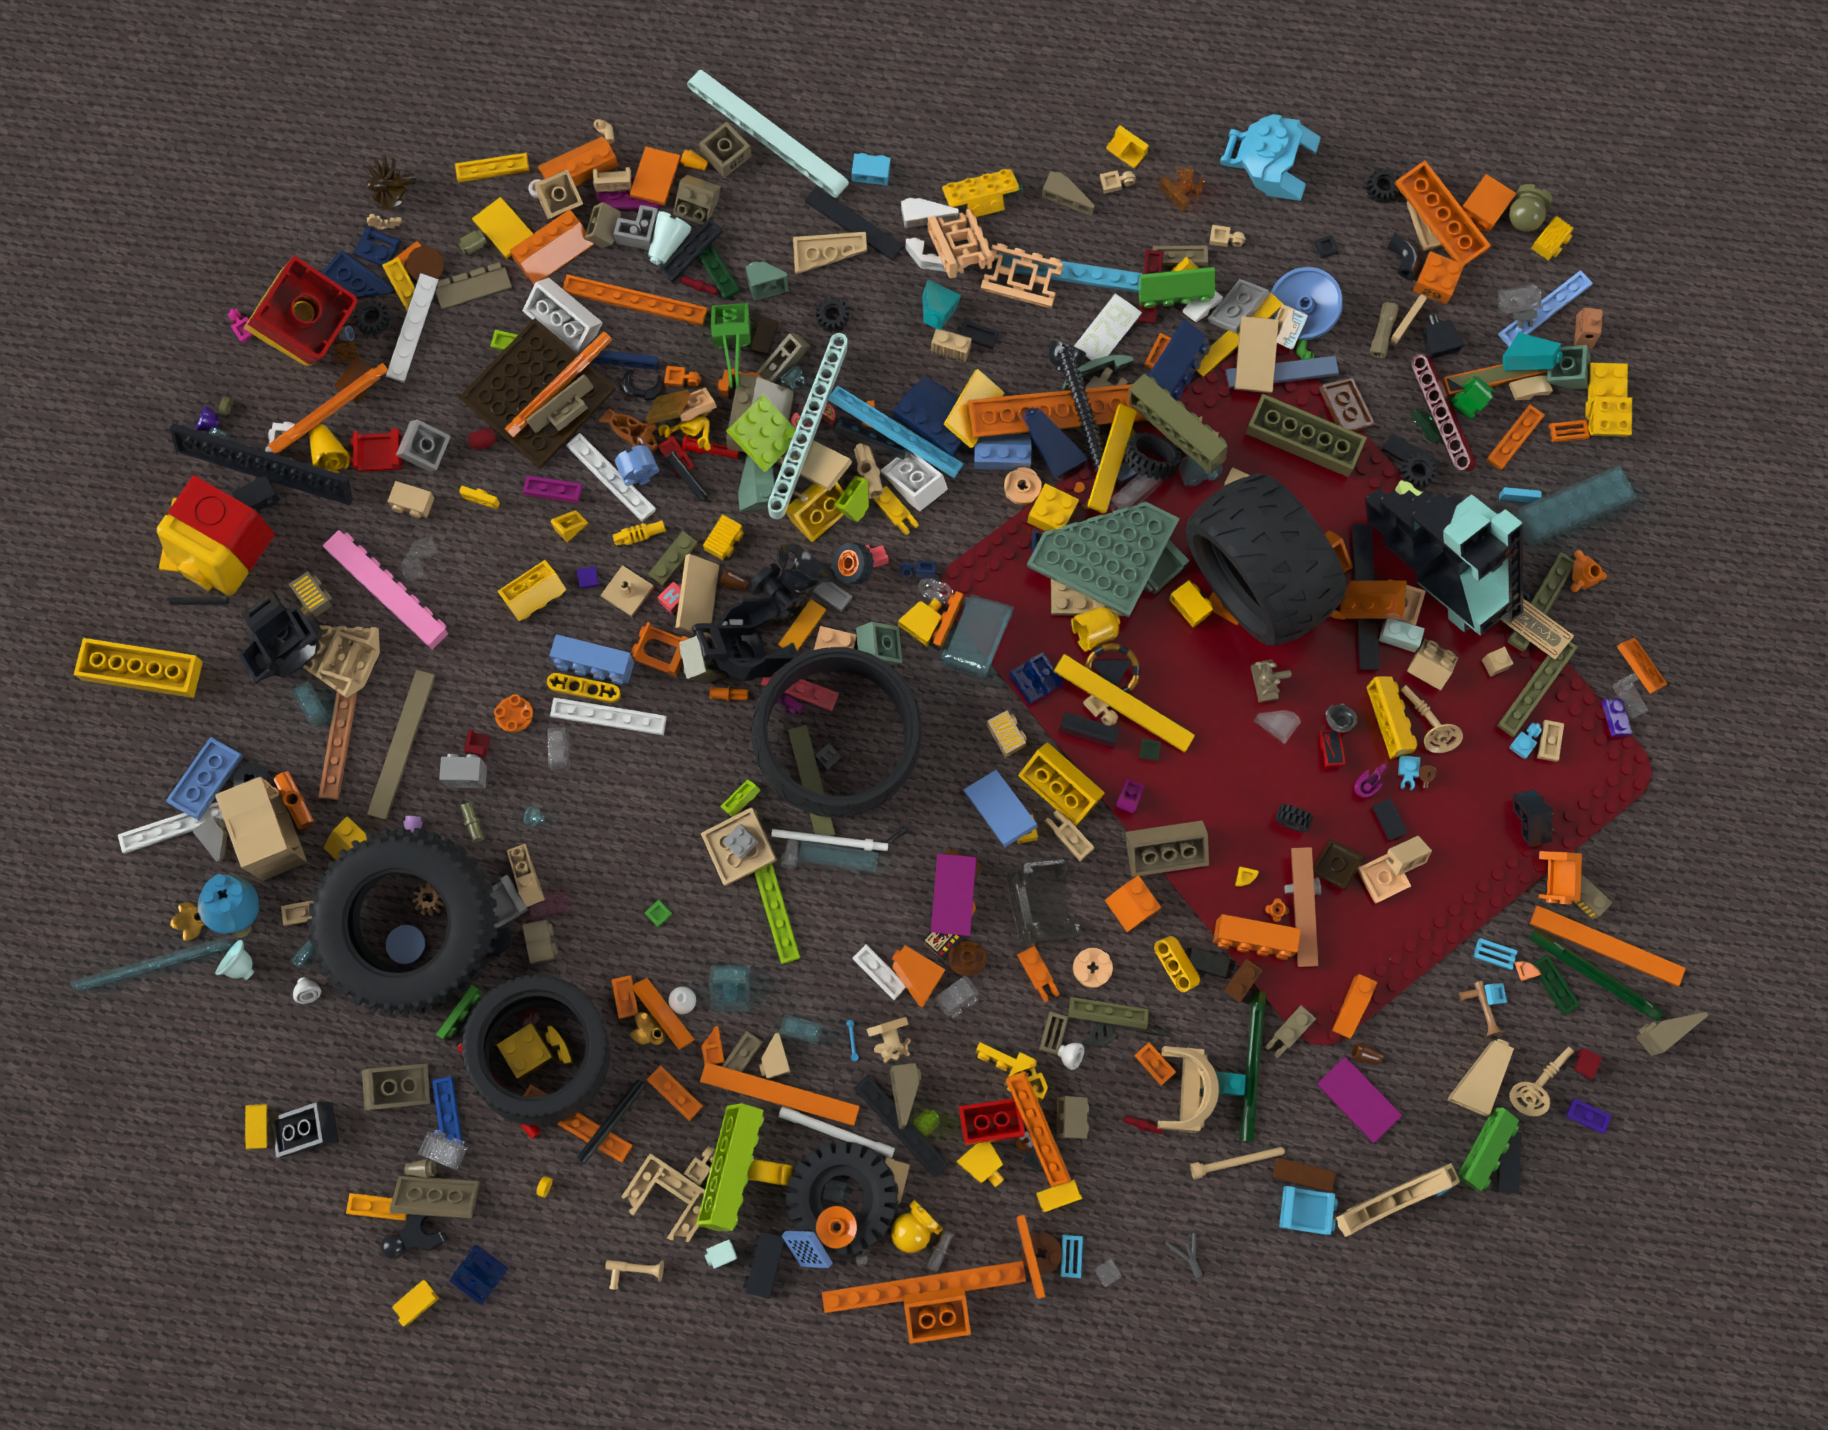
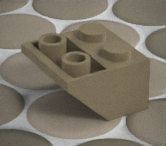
(696, 199)

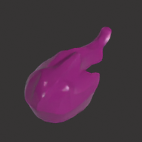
(1367, 784)

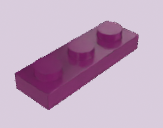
(552, 489)

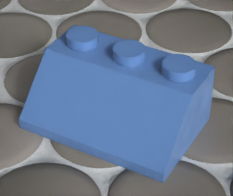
(1003, 452)

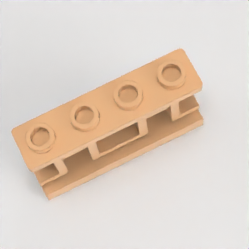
(964, 254)
(1017, 291)

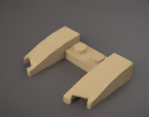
(657, 1171)

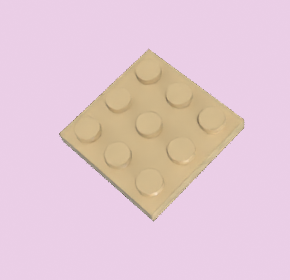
(726, 862)

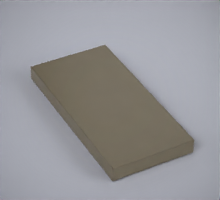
(435, 1197)

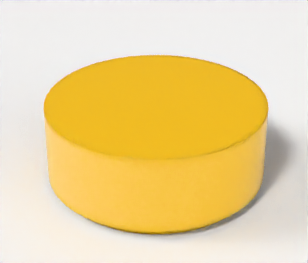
(544, 1186)

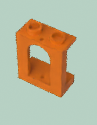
(648, 633)

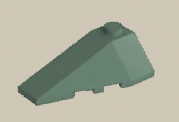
(755, 487)

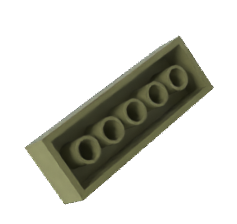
(1177, 423)
(1306, 435)

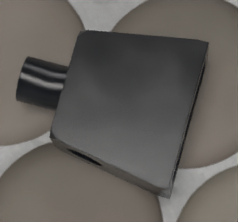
(1441, 338)

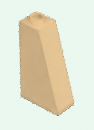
(1482, 1082)

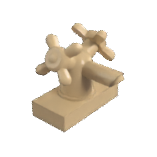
(891, 1039)

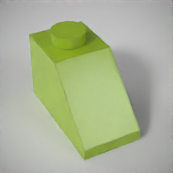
(854, 499)

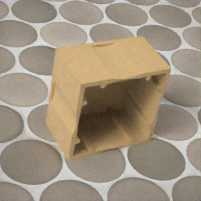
(260, 829)

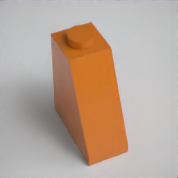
(917, 973)

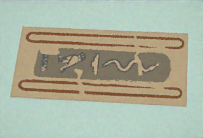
(1541, 630)

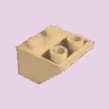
(1433, 664)

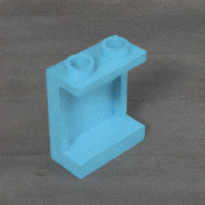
(1308, 1210)

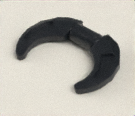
(649, 394)

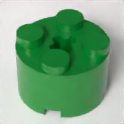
(1473, 396)

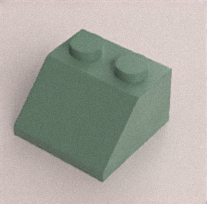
(766, 280)
(1572, 369)
(880, 641)

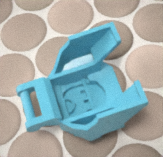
(1270, 151)

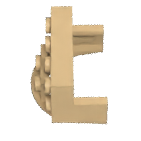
(1193, 1107)

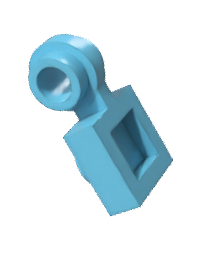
(1524, 743)

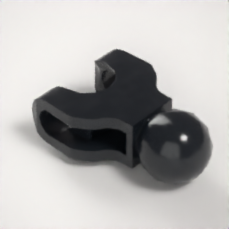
(411, 1237)

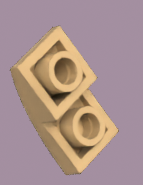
(1528, 387)

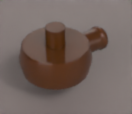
(1427, 774)
(1024, 1143)

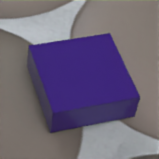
(587, 577)

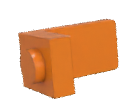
(723, 384)

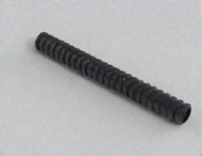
(1082, 406)

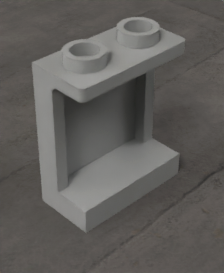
(508, 902)

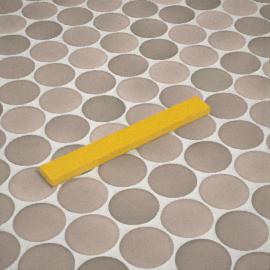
(1124, 703)

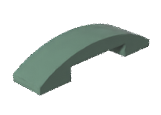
(1117, 361)

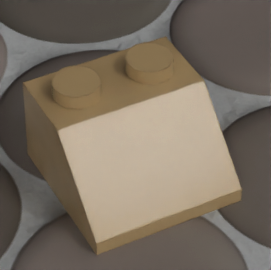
(558, 194)

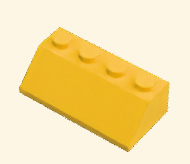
(1391, 716)
(1061, 784)

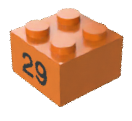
(1438, 277)

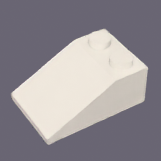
(915, 480)

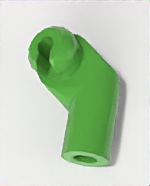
(1301, 350)

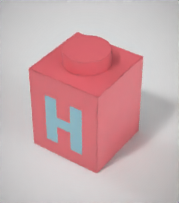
(670, 597)

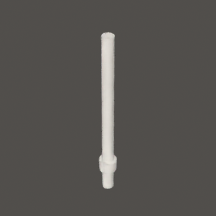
(867, 844)

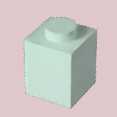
(720, 1254)

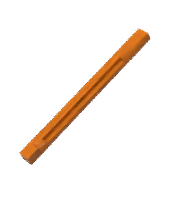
(559, 382)
(327, 409)

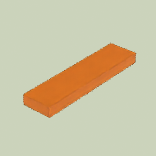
(1515, 437)
(662, 1013)
(1030, 1257)

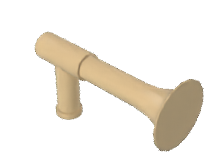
(617, 1266)

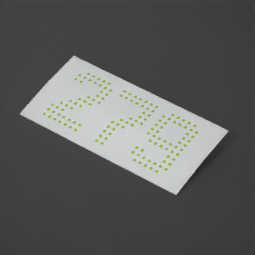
(1108, 328)

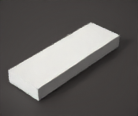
(879, 972)

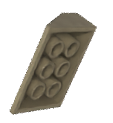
(748, 392)

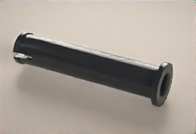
(687, 476)

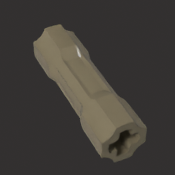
(1387, 318)

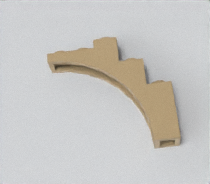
(1397, 1198)

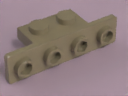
(562, 407)

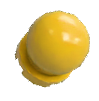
(913, 1229)

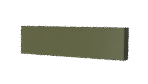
(1108, 1013)

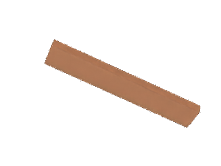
(337, 747)
(1304, 906)

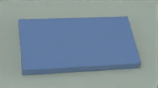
(204, 778)
(1000, 808)

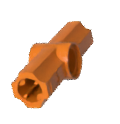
(289, 790)

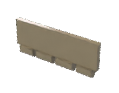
(469, 289)

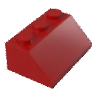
(991, 1121)

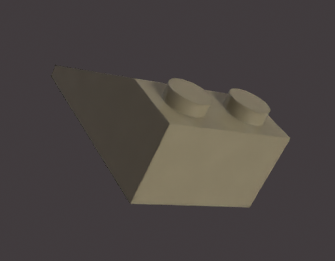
(1662, 1035)
(395, 1087)

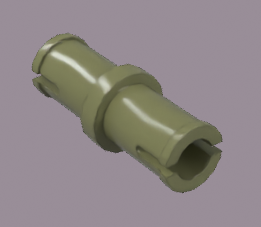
(472, 822)

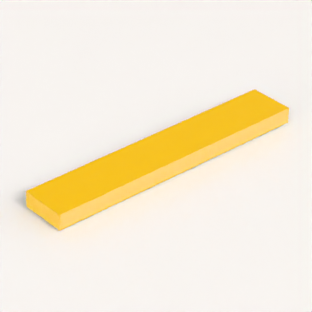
(1229, 341)
(1112, 458)

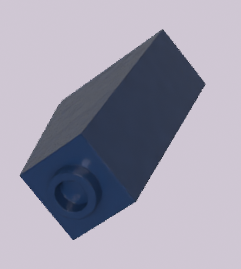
(1054, 446)

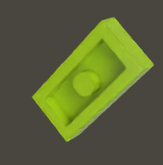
(740, 798)

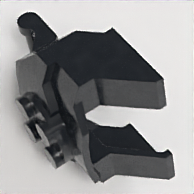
(280, 640)
(738, 645)

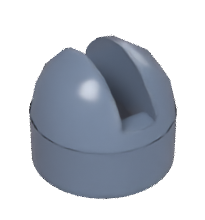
(346, 333)

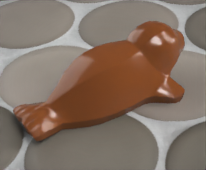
(631, 429)

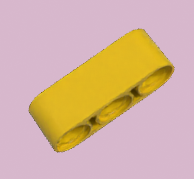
(1179, 973)

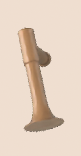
(1480, 992)

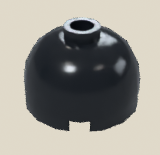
(1054, 358)

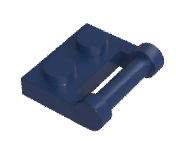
(373, 252)

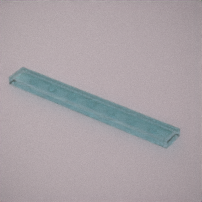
(151, 964)

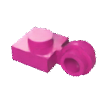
(238, 327)

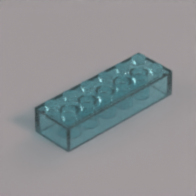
(1575, 505)

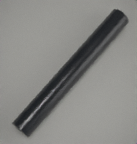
(199, 600)

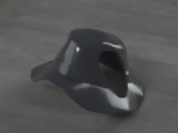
(806, 571)

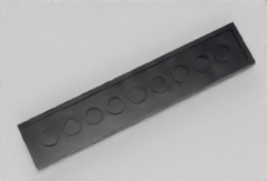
(261, 463)

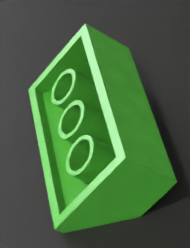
(1176, 287)
(1488, 1149)

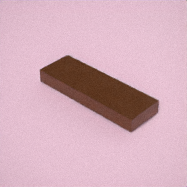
(1303, 1174)

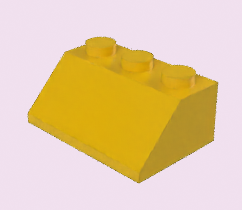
(818, 512)
(532, 590)
(342, 837)

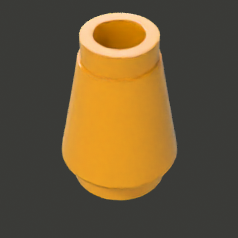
(693, 160)

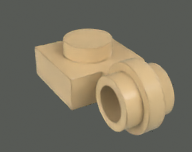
(1112, 182)
(1221, 235)
(1097, 706)
(698, 1169)

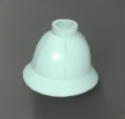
(236, 963)

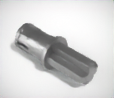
(939, 1250)

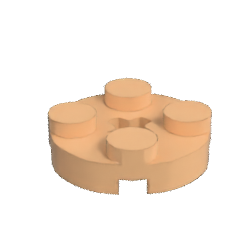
(1024, 496)
(1100, 959)

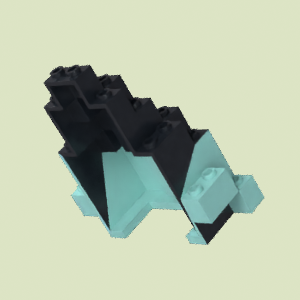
(1457, 551)

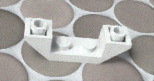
(915, 248)

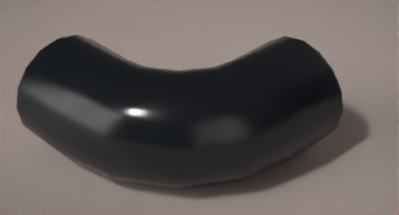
(1408, 254)

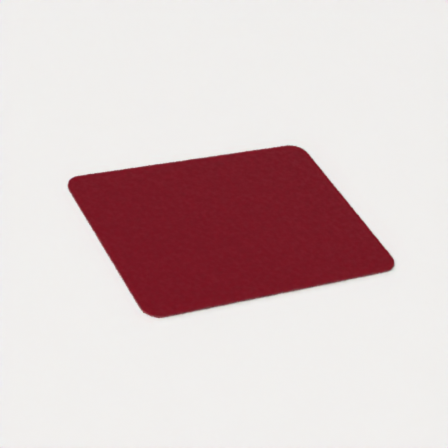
(1242, 773)

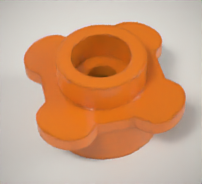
(1271, 909)

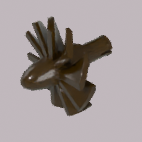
(388, 185)

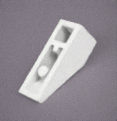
(916, 212)

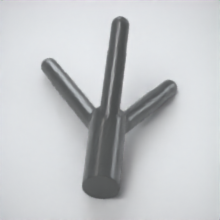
(1192, 1255)

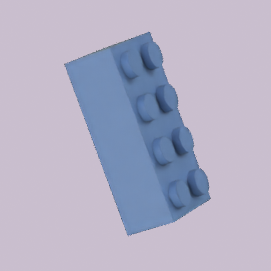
(591, 659)

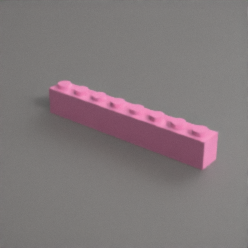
(382, 586)

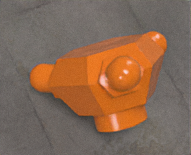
(1585, 572)

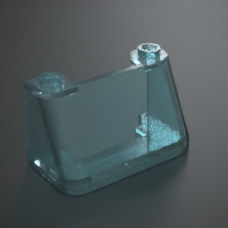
(977, 636)

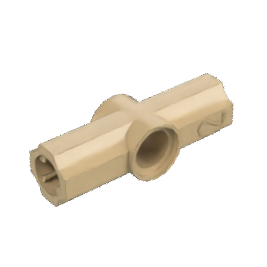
(865, 462)

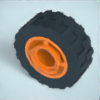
(853, 563)

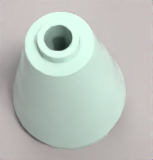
(667, 237)

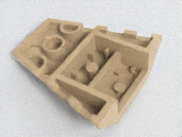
(345, 657)

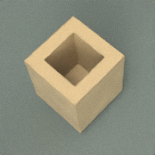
(1497, 661)

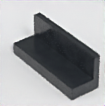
(1089, 730)

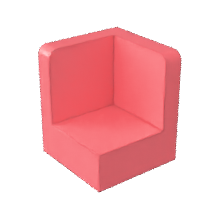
(879, 556)

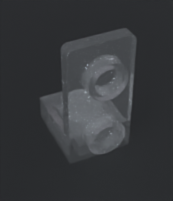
(1628, 693)

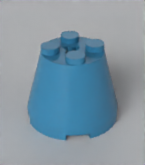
(236, 908)

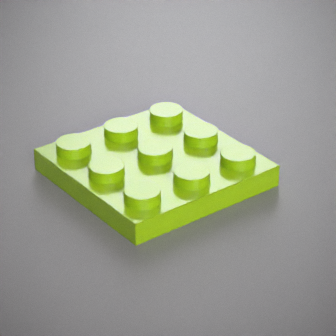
(762, 432)

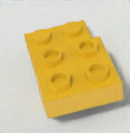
(1607, 403)
(1018, 1065)

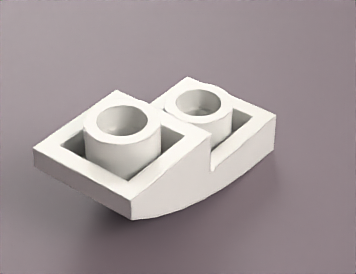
(1198, 310)

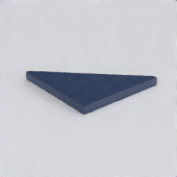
(356, 277)

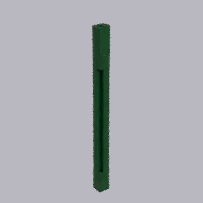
(1596, 974)
(1252, 1067)

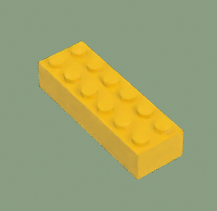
(138, 668)

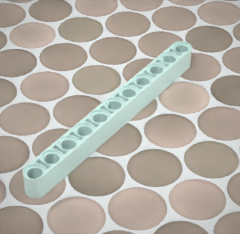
(768, 133)
(807, 433)

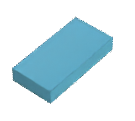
(1519, 495)

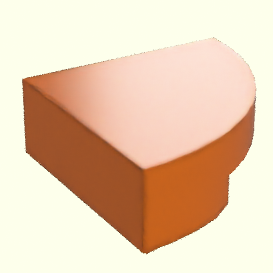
(1526, 970)

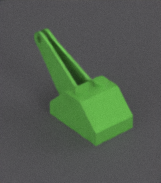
(731, 327)

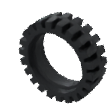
(1148, 466)

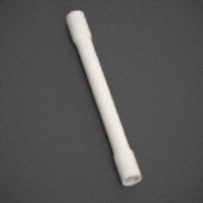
(796, 1117)

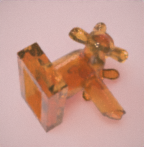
(1177, 191)

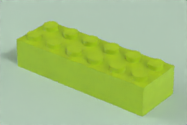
(730, 1167)

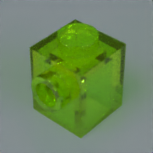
(927, 1122)

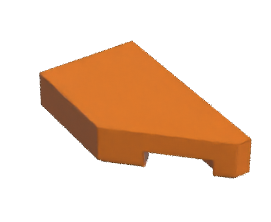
(712, 1048)

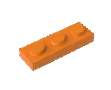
(948, 618)

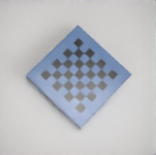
(807, 1249)

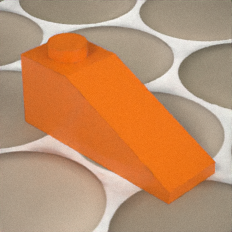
(1354, 1005)

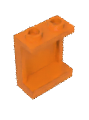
(1488, 203)
(1563, 876)

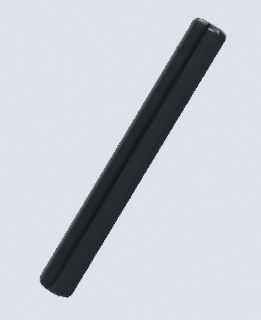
(611, 1121)

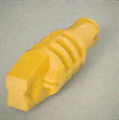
(638, 533)

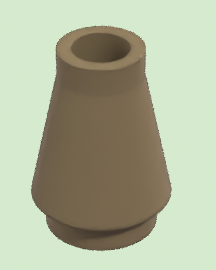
(422, 1168)

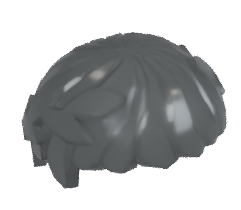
(1341, 718)

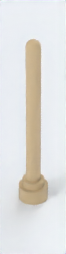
(1199, 1170)

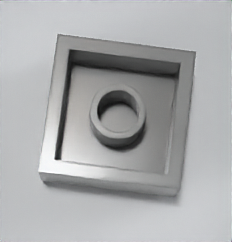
(740, 841)

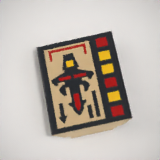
(940, 942)

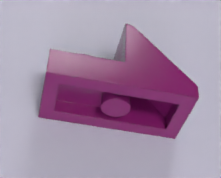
(1130, 796)

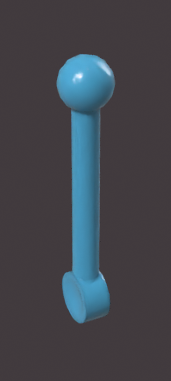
(850, 1023)

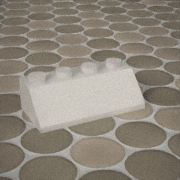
(562, 315)

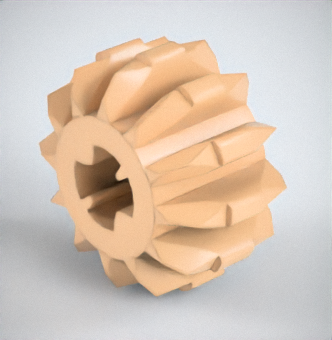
(424, 905)

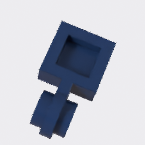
(923, 569)

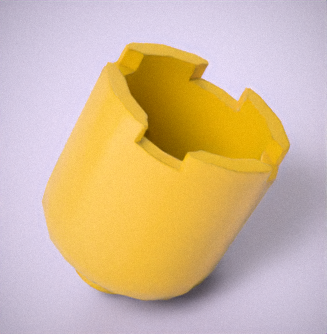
(1095, 627)

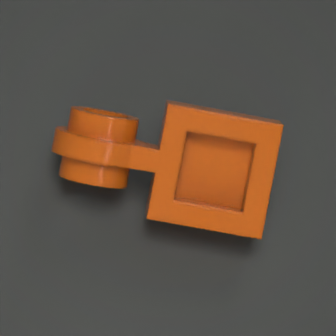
(677, 375)

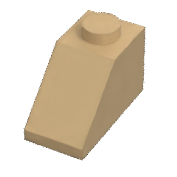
(774, 1059)

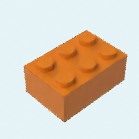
(936, 1315)

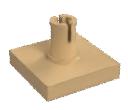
(627, 591)

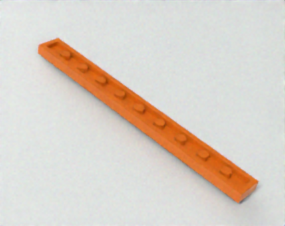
(893, 1291)

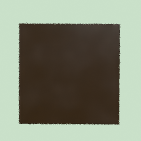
(1337, 864)

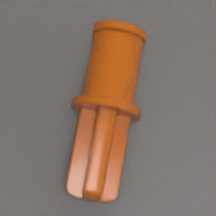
(728, 693)

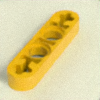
(583, 689)

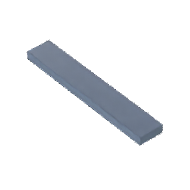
(1296, 370)

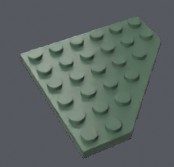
(1107, 554)

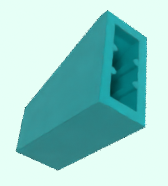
(938, 304)
(1531, 353)

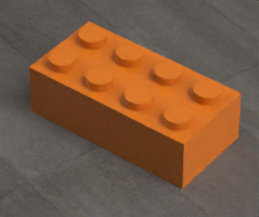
(1256, 936)

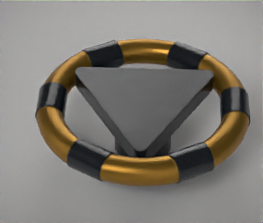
(1114, 669)

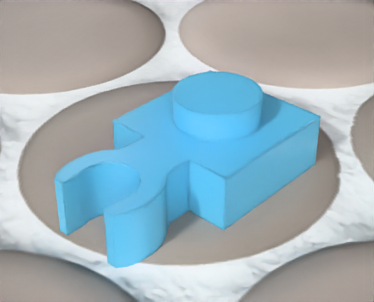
(1409, 768)

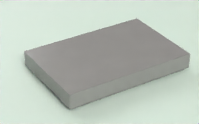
(1240, 301)

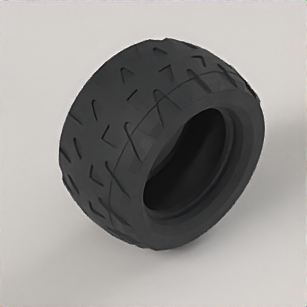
(1266, 559)

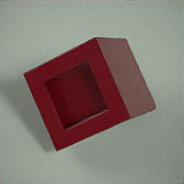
(476, 744)
(1587, 1063)

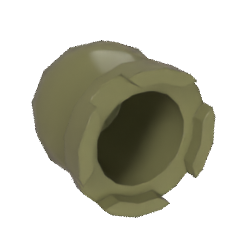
(1529, 208)

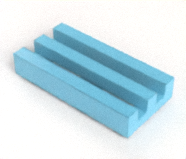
(1511, 959)
(1071, 1256)

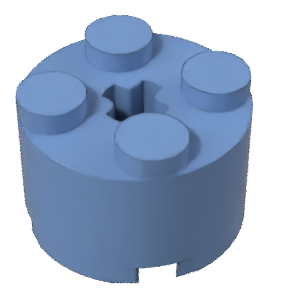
(636, 465)

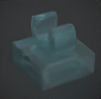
(791, 376)

